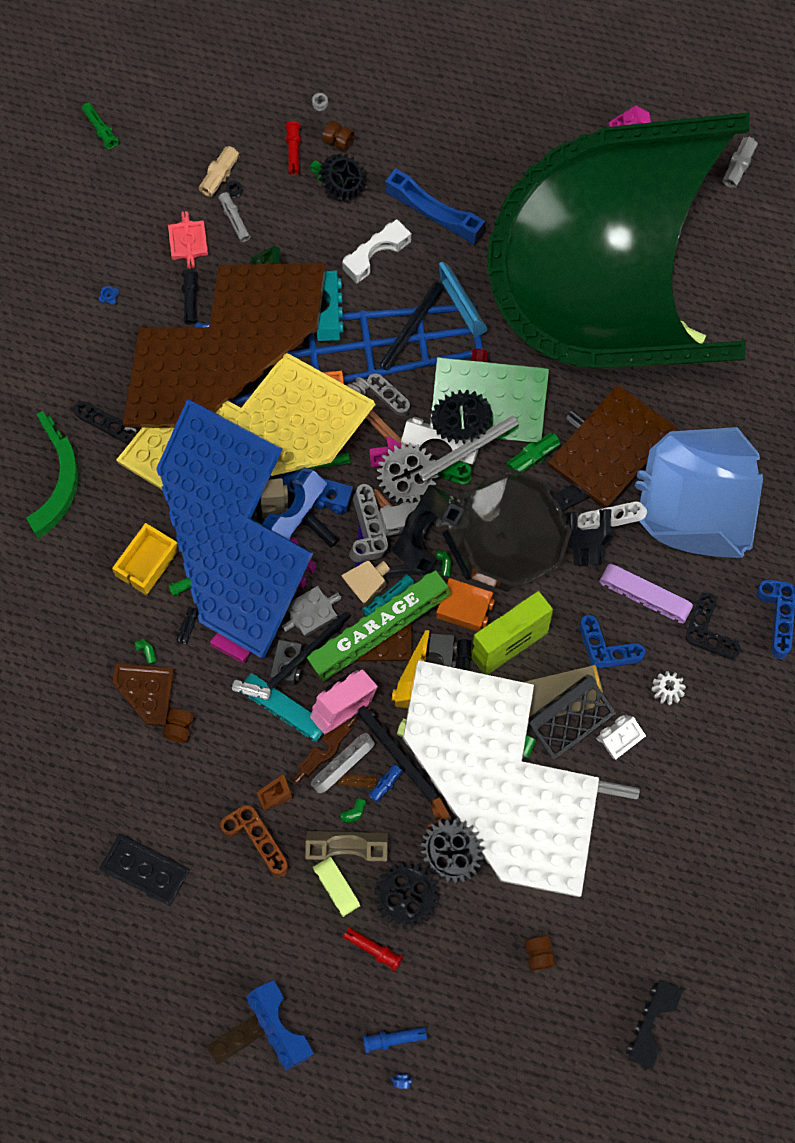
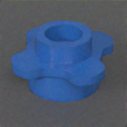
(107, 290)
(402, 1080)

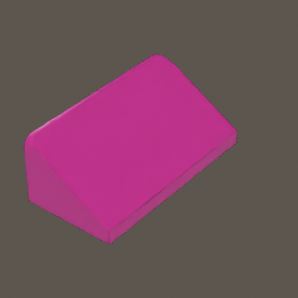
(230, 648)

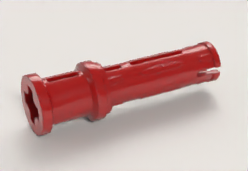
(293, 141)
(382, 953)

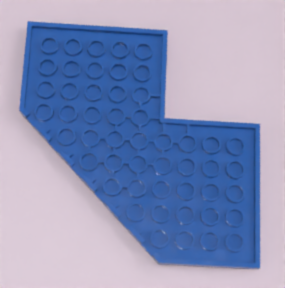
(235, 565)

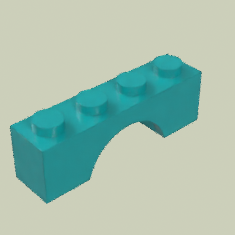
(329, 324)

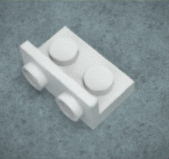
(621, 736)

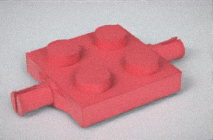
(188, 240)

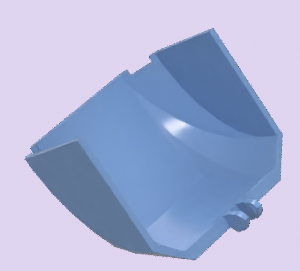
(702, 491)

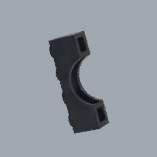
(644, 1049)

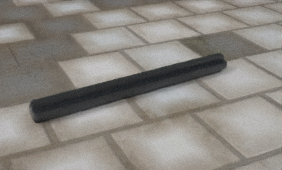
(411, 325)

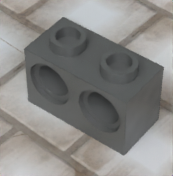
(281, 661)

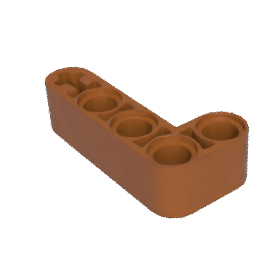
(259, 842)

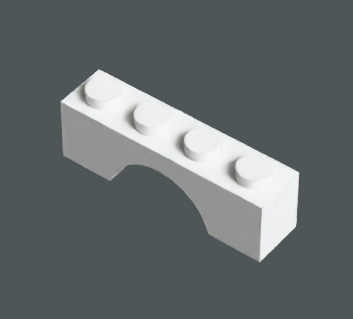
(393, 237)
(419, 432)

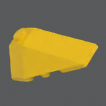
(404, 688)

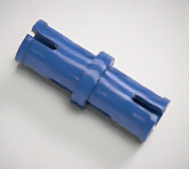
(385, 783)

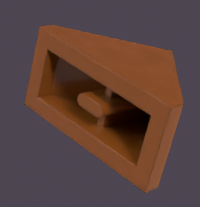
(274, 793)

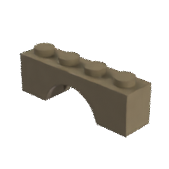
(323, 844)

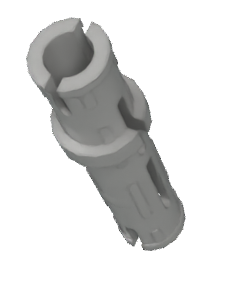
(232, 212)

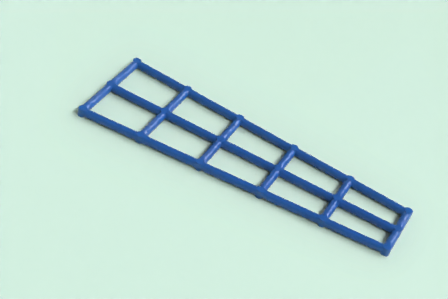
(367, 344)

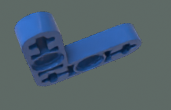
(607, 652)

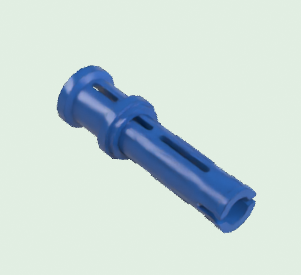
(383, 1040)

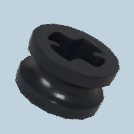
(237, 193)

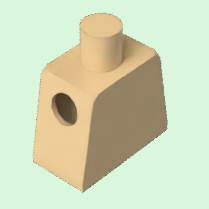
(367, 580)

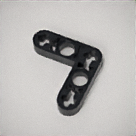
(701, 630)

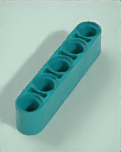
(287, 709)

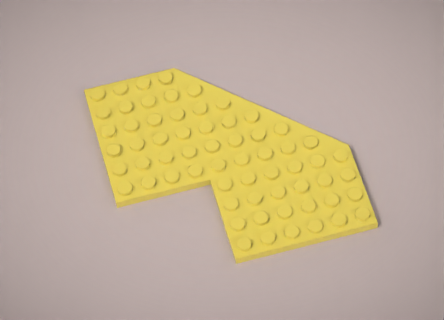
(291, 407)

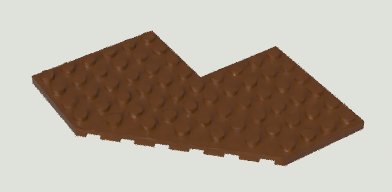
(253, 323)

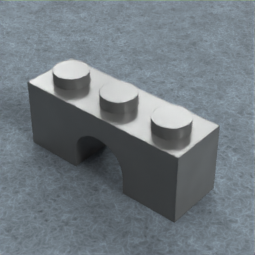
(443, 648)

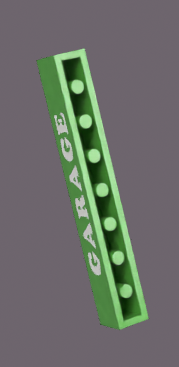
(379, 625)

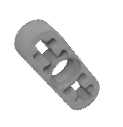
(388, 387)

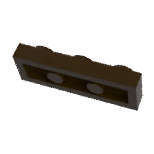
(236, 1039)

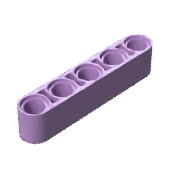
(646, 592)

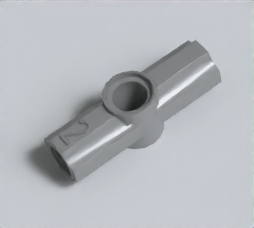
(740, 162)

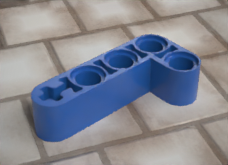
(780, 619)

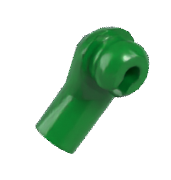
(446, 562)
(149, 653)
(355, 813)

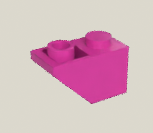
(633, 116)

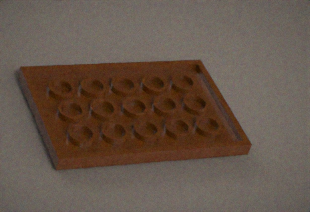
(610, 446)

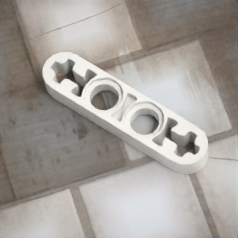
(628, 517)

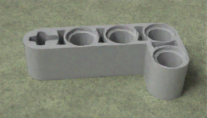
(366, 522)

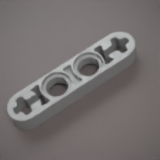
(342, 763)

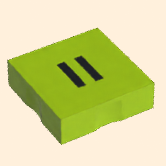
(511, 633)

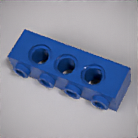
(337, 505)

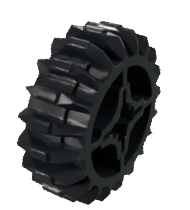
(333, 179)

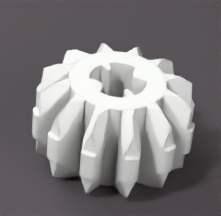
(668, 695)

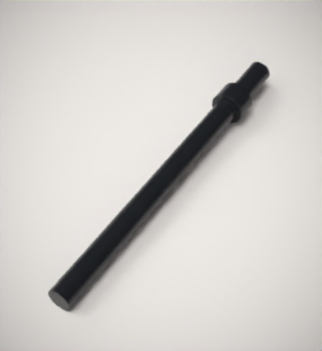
(333, 627)

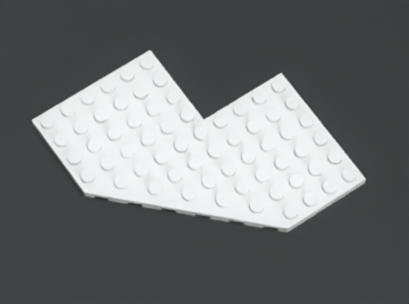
(471, 743)

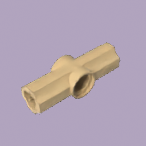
(218, 171)

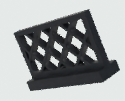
(562, 701)

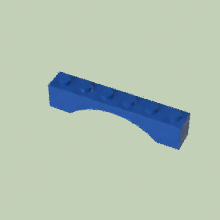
(459, 222)

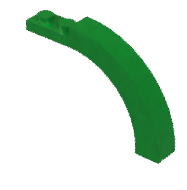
(62, 497)

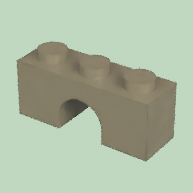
(274, 498)

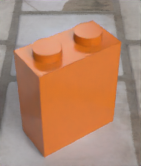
(466, 606)

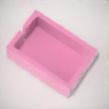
(343, 701)

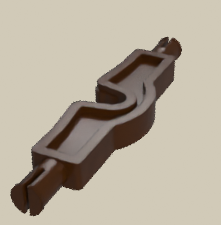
(318, 756)

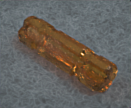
(357, 781)

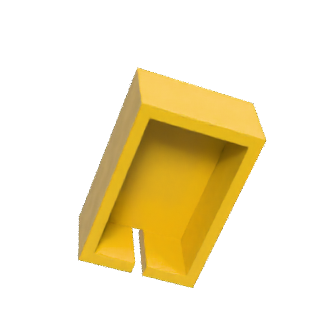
(146, 559)

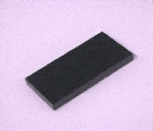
(144, 869)

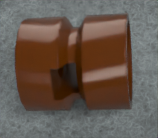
(337, 135)
(178, 725)
(539, 953)

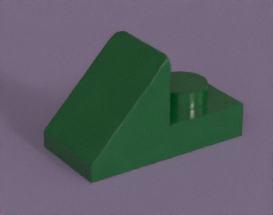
(269, 256)

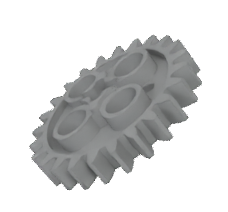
(400, 457)

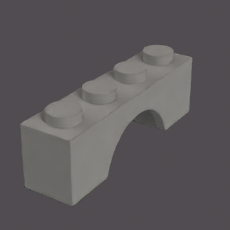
(394, 517)

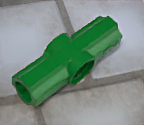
(534, 453)

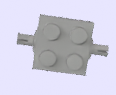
(311, 611)

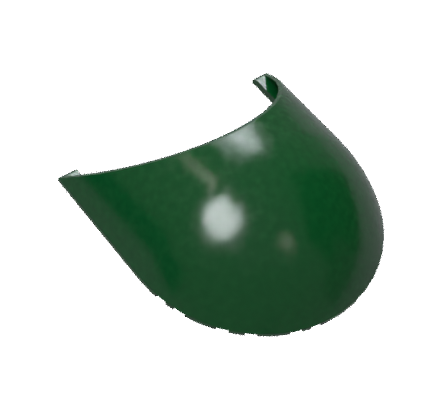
(593, 243)

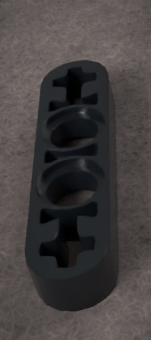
(105, 424)

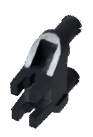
(590, 540)

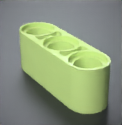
(336, 886)

